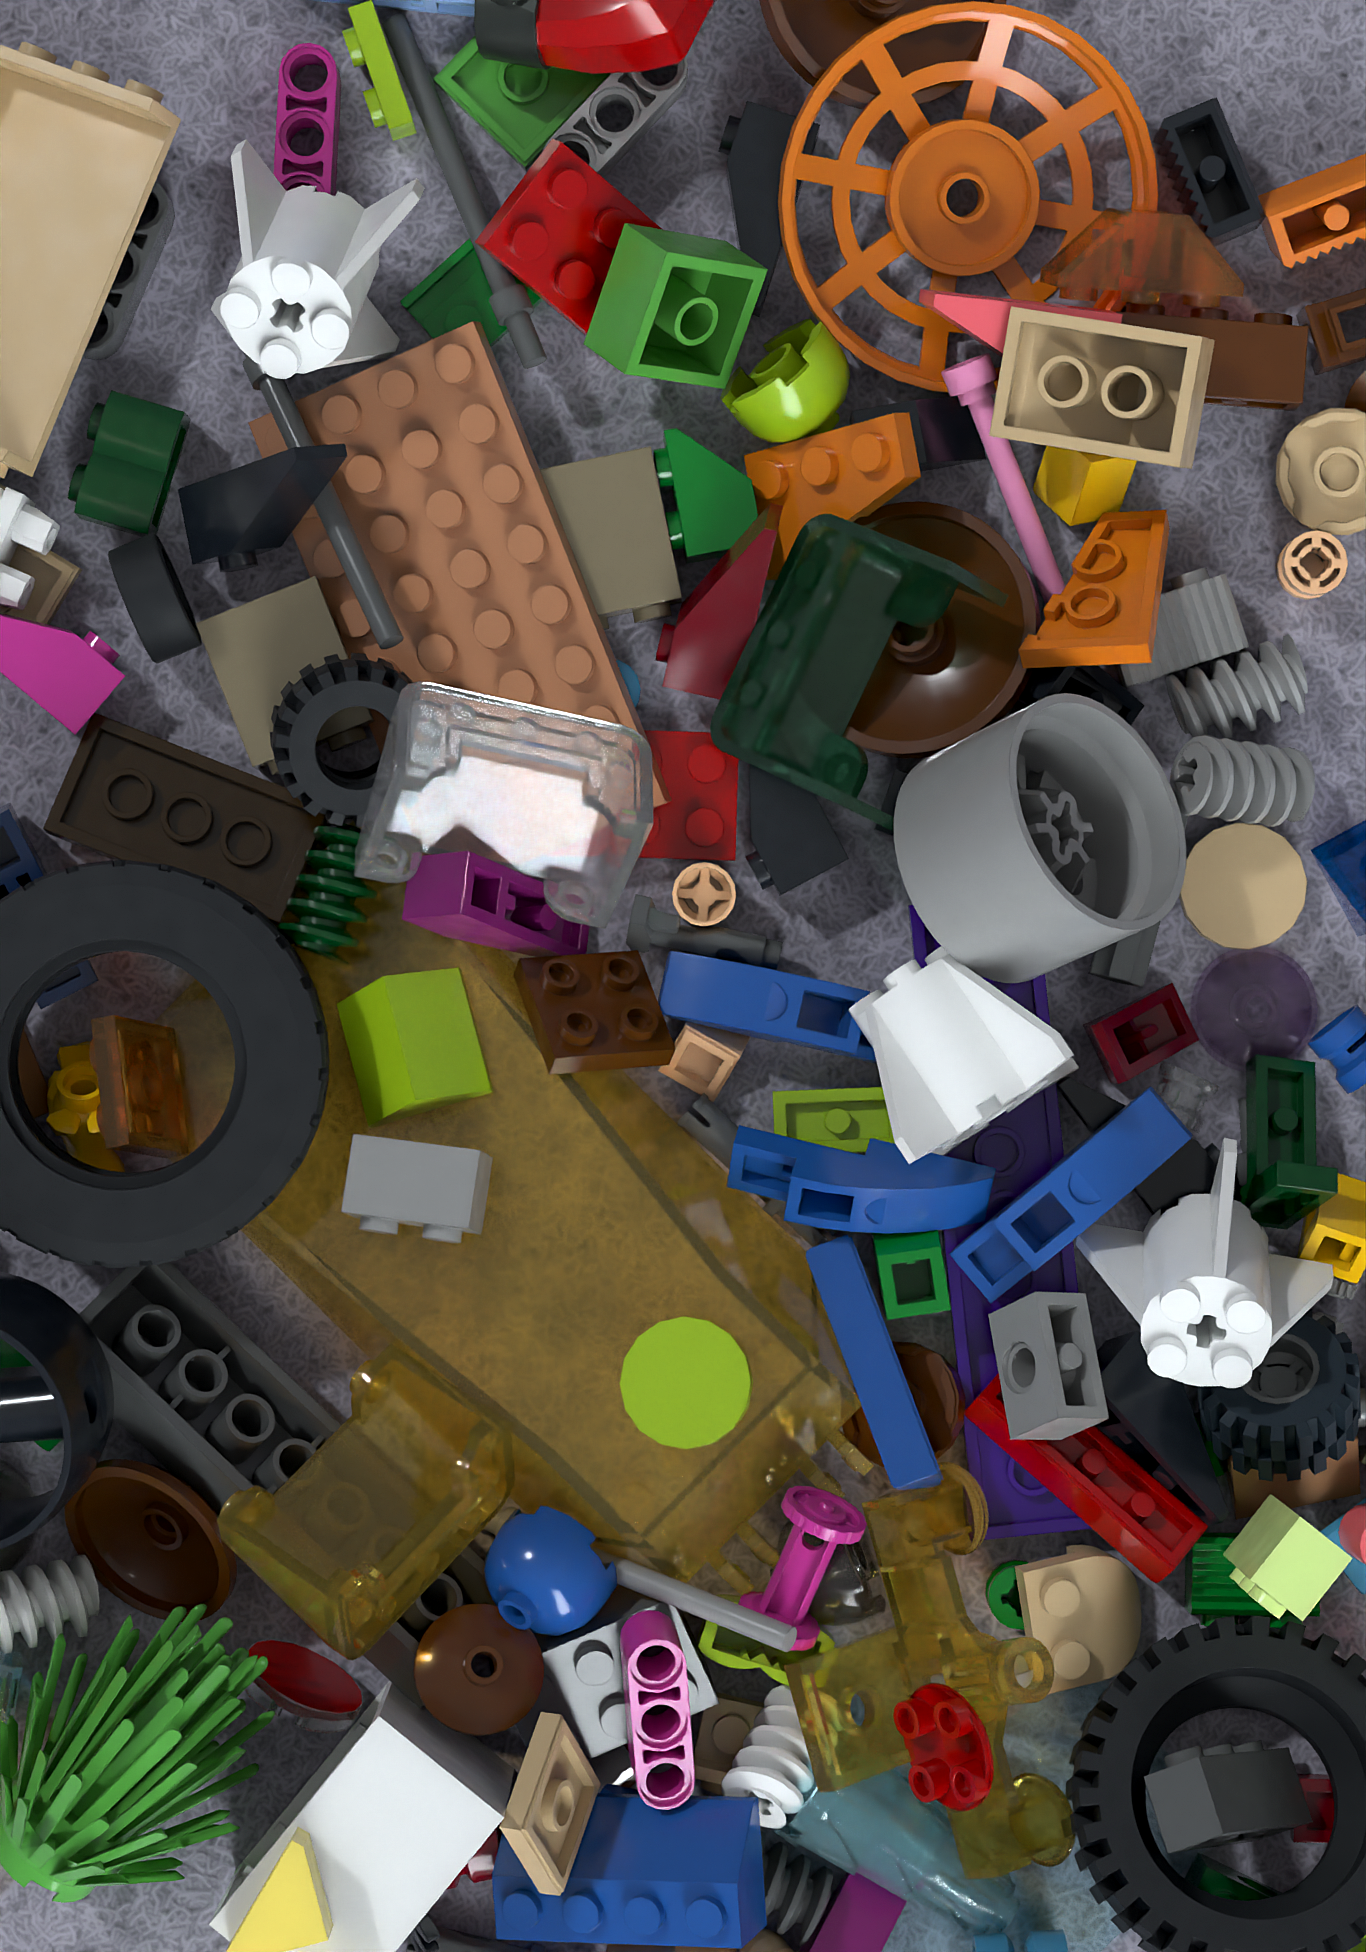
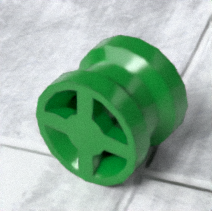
(1003, 1584)

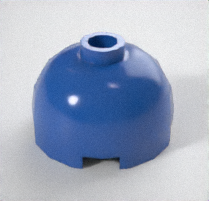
(547, 1573)

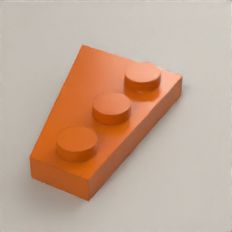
(833, 473)
(1111, 598)

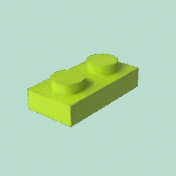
(369, 47)
(833, 1116)

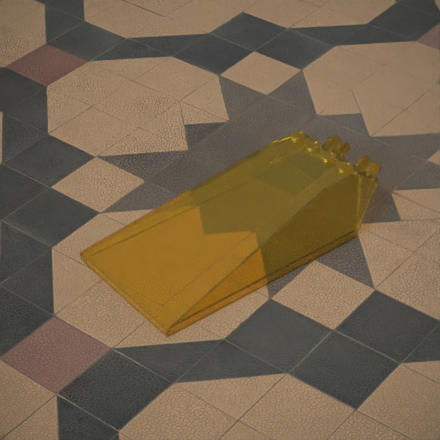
(586, 1242)

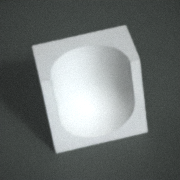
(388, 1825)

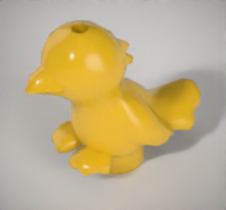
(73, 1108)

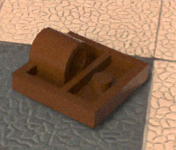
(593, 1012)

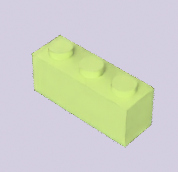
(1284, 1560)

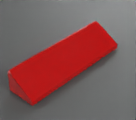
(1100, 1488)

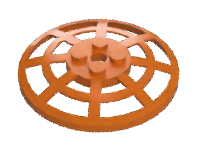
(944, 154)

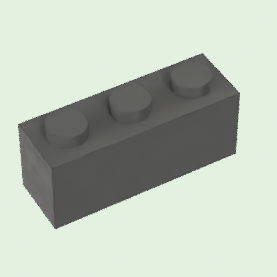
(1226, 1796)

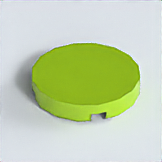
(686, 1382)

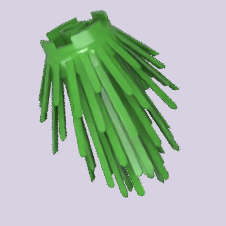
(124, 1759)

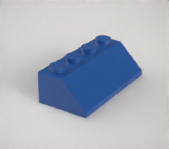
(646, 1878)

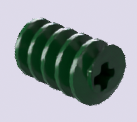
(330, 895)

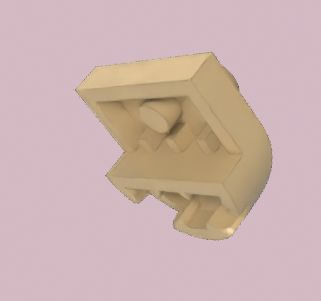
(1082, 1612)

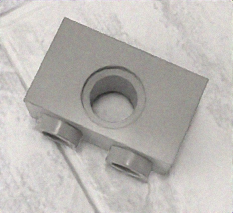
(1048, 1366)

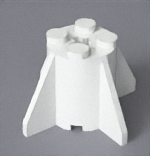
(306, 272)
(954, 1053)
(1205, 1283)

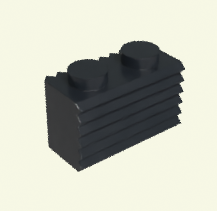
(1209, 172)

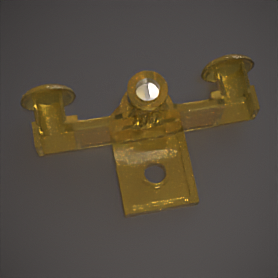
(934, 1644)

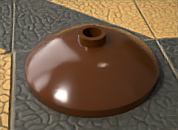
(151, 1539)

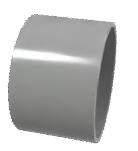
(1040, 839)

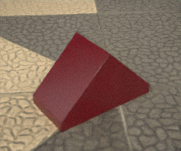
(1141, 1034)

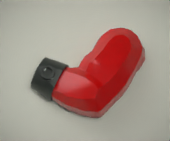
(589, 33)

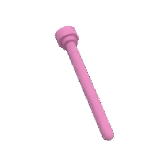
(974, 387)

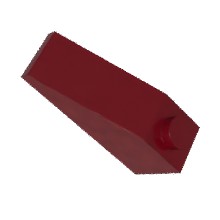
(720, 614)

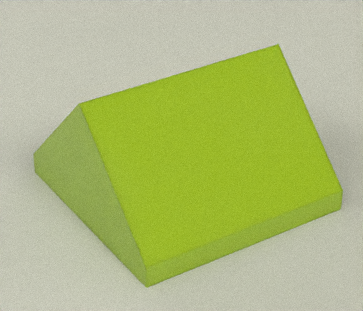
(413, 1044)

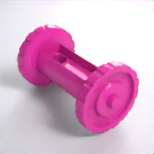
(802, 1564)

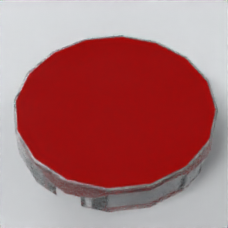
(305, 1686)

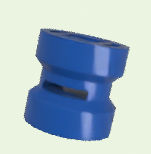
(1332, 1045)

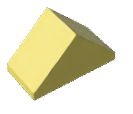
(289, 1907)

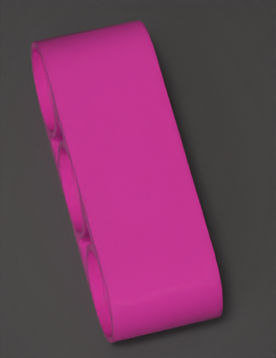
(307, 110)
(660, 1736)

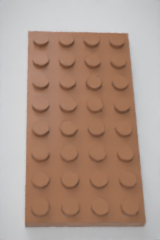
(456, 536)

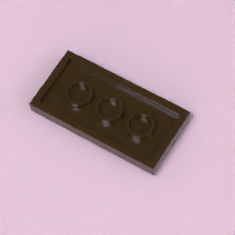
(181, 809)

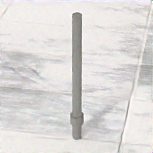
(687, 1597)

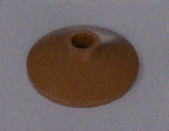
(455, 1692)

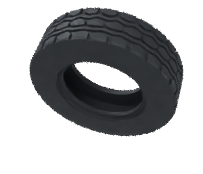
(278, 1056)

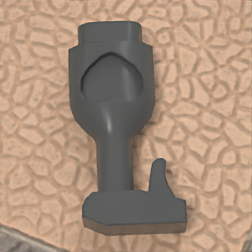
(663, 929)

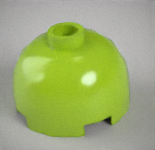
(792, 387)

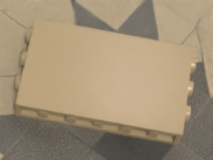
(71, 195)

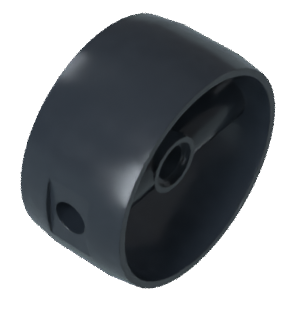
(59, 1397)

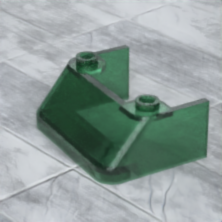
(820, 648)

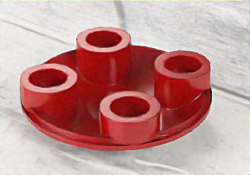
(948, 1747)

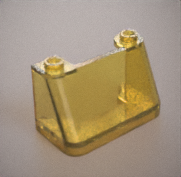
(377, 1503)

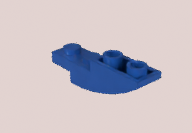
(763, 1004)
(859, 1191)
(1071, 1195)

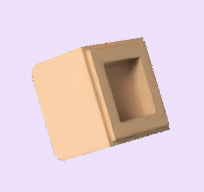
(704, 1058)

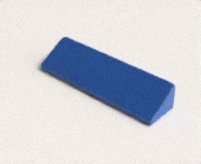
(873, 1365)

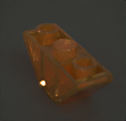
(1142, 257)

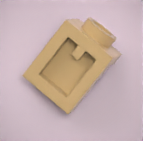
(721, 1738)

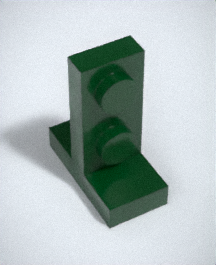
(1282, 1143)

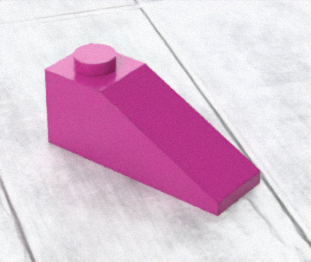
(58, 668)

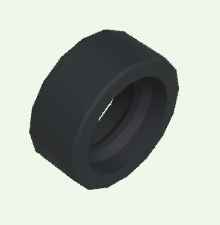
(154, 598)

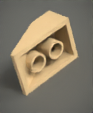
(1101, 387)

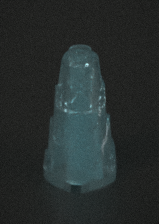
(901, 1846)

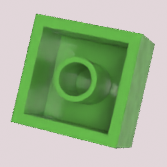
(675, 306)

